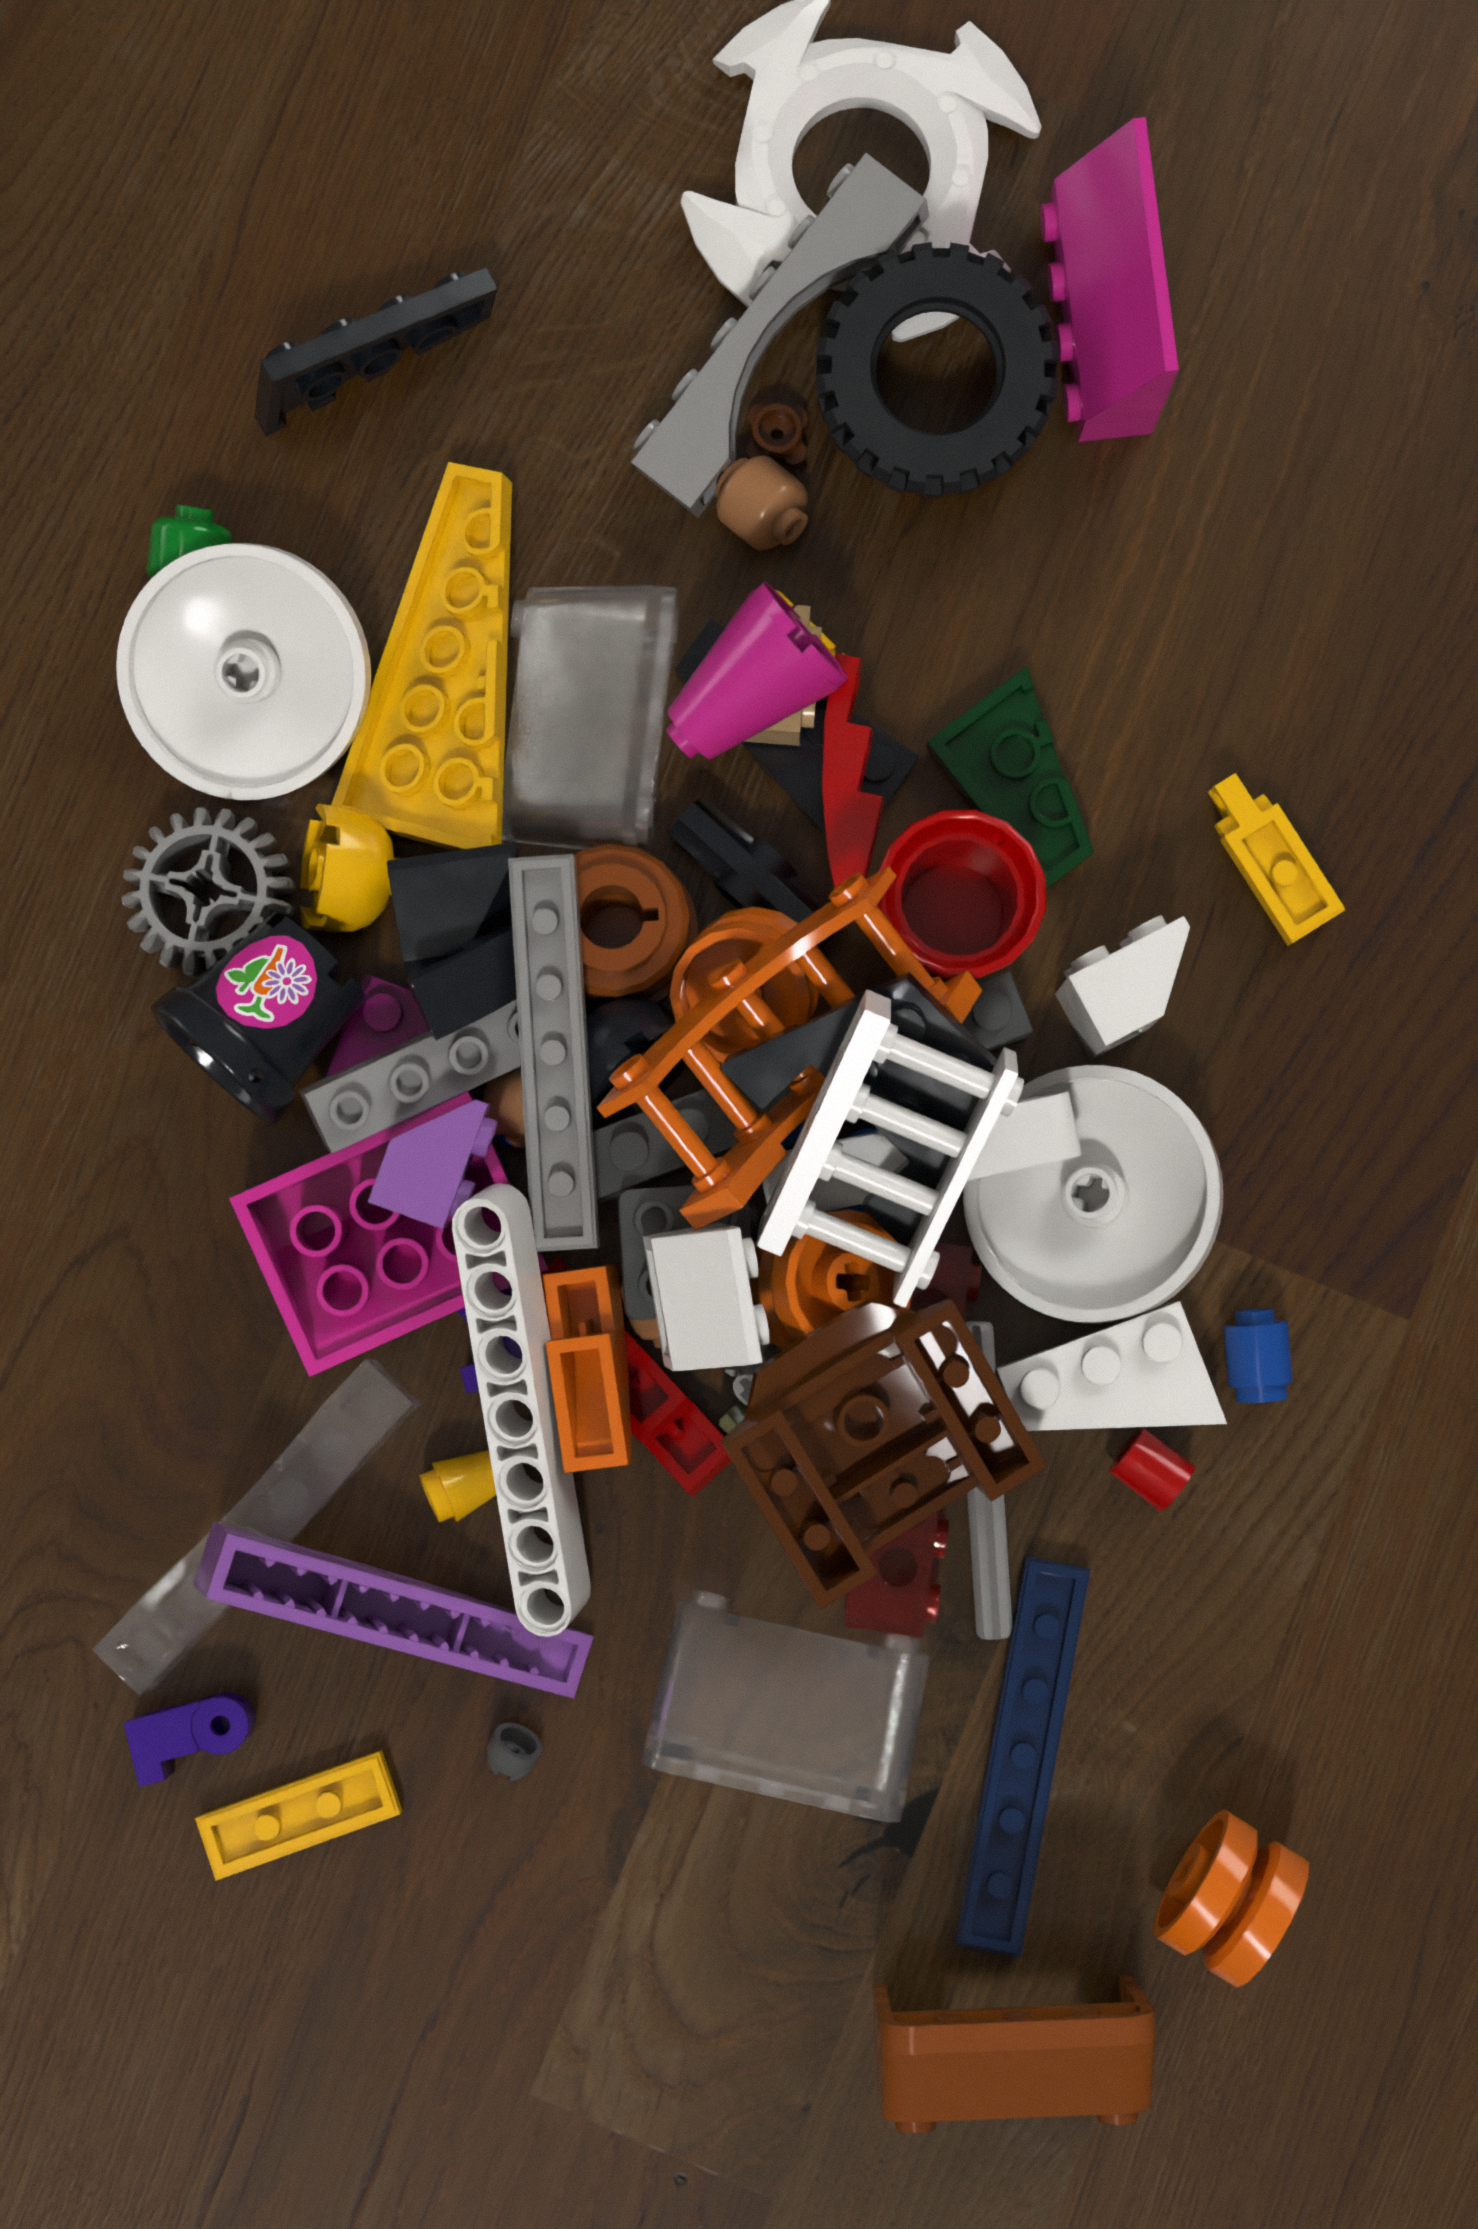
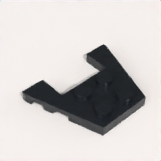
(774, 1063)

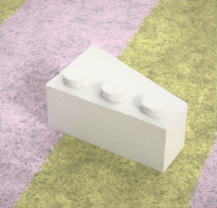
(1116, 1377)

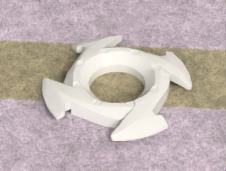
(802, 82)

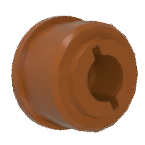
(631, 923)

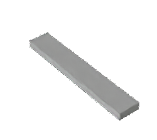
(554, 1052)

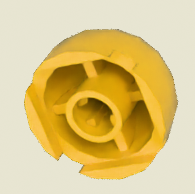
(345, 870)

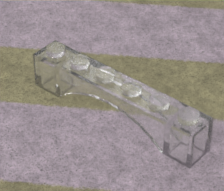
(279, 1506)

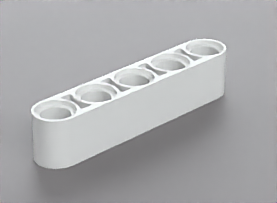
(1033, 1135)

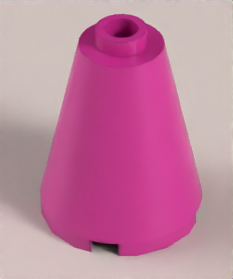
(752, 677)

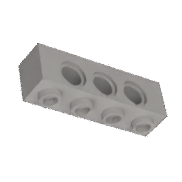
(411, 1078)

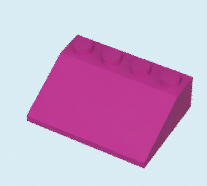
(1111, 288)
(347, 1267)

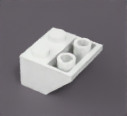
(1124, 991)
(705, 1297)

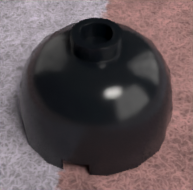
(617, 1033)

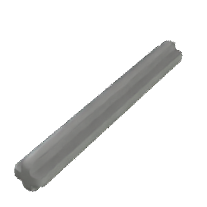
(989, 1537)

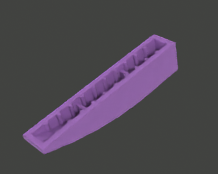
(385, 1610)

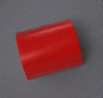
(1152, 1469)

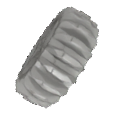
(213, 865)

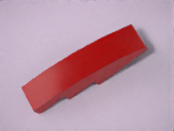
(849, 814)
(667, 1418)

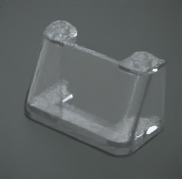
(588, 714)
(787, 1710)

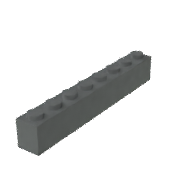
(637, 1154)

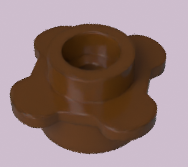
(781, 417)

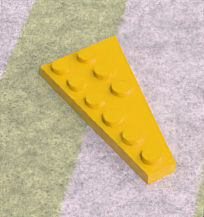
(437, 706)

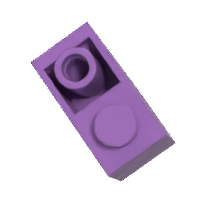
(429, 1165)

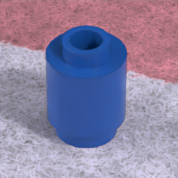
(1258, 1356)

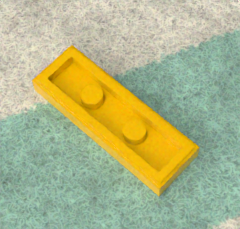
(298, 1815)

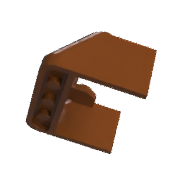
(1015, 2061)

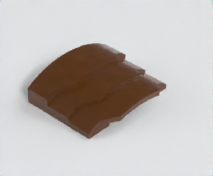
(872, 1435)

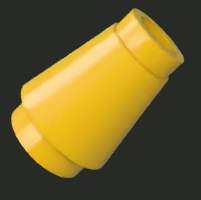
(459, 1485)

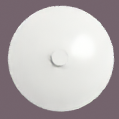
(243, 671)
(1109, 1227)

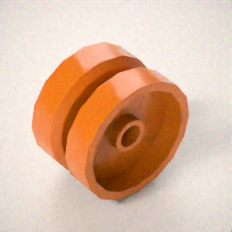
(733, 937)
(817, 1282)
(1231, 1898)

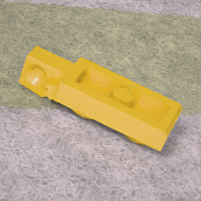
(1273, 861)

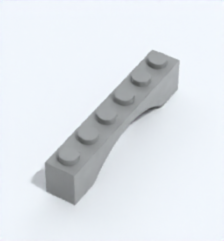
(696, 441)

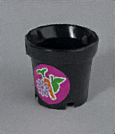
(261, 1014)

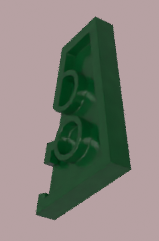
(1009, 769)

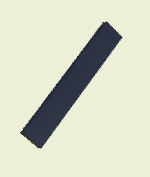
(1022, 1756)

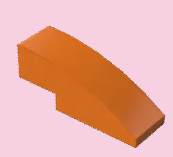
(589, 1367)

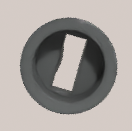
(518, 1739)

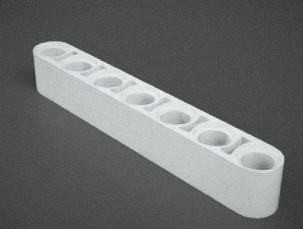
(510, 1437)

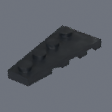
(368, 346)
(801, 767)

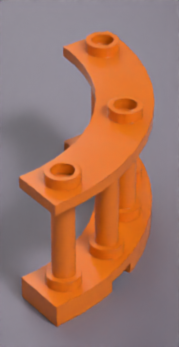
(730, 1180)

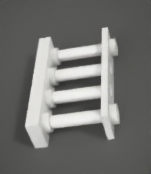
(847, 1098)

